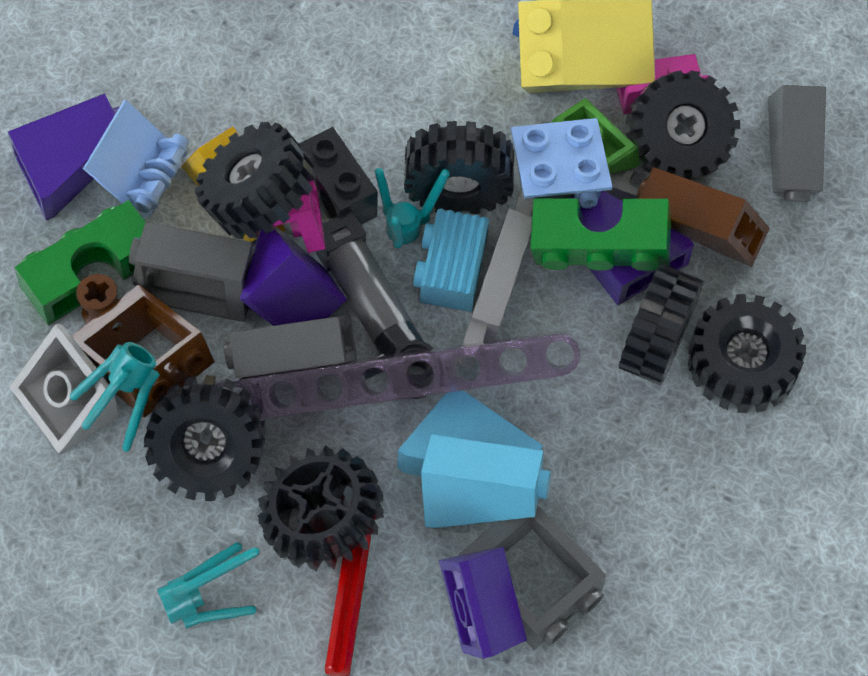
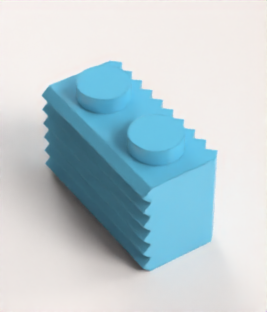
(453, 260)

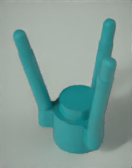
(403, 218)
(130, 368)
(182, 594)

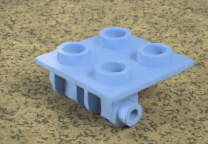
(136, 160)
(562, 160)

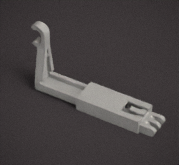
(506, 263)

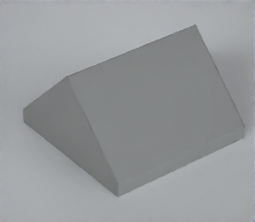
(46, 385)

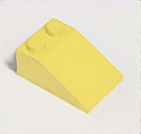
(585, 44)

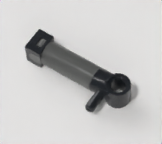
(371, 294)

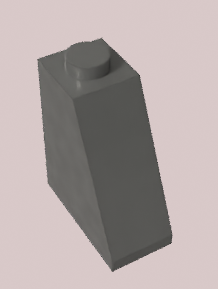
(797, 141)
(290, 346)

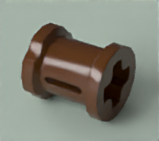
(95, 295)

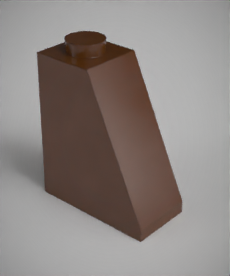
(708, 215)

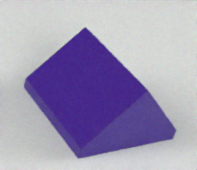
(288, 283)
(483, 602)

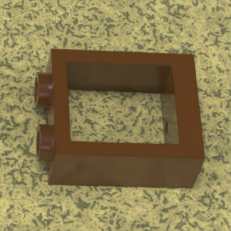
(137, 316)

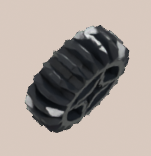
(324, 523)

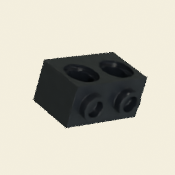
(340, 178)

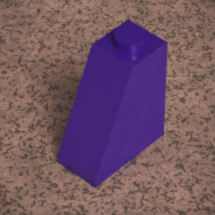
(56, 150)
(625, 281)

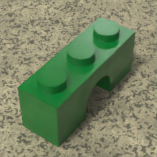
(636, 241)
(51, 274)

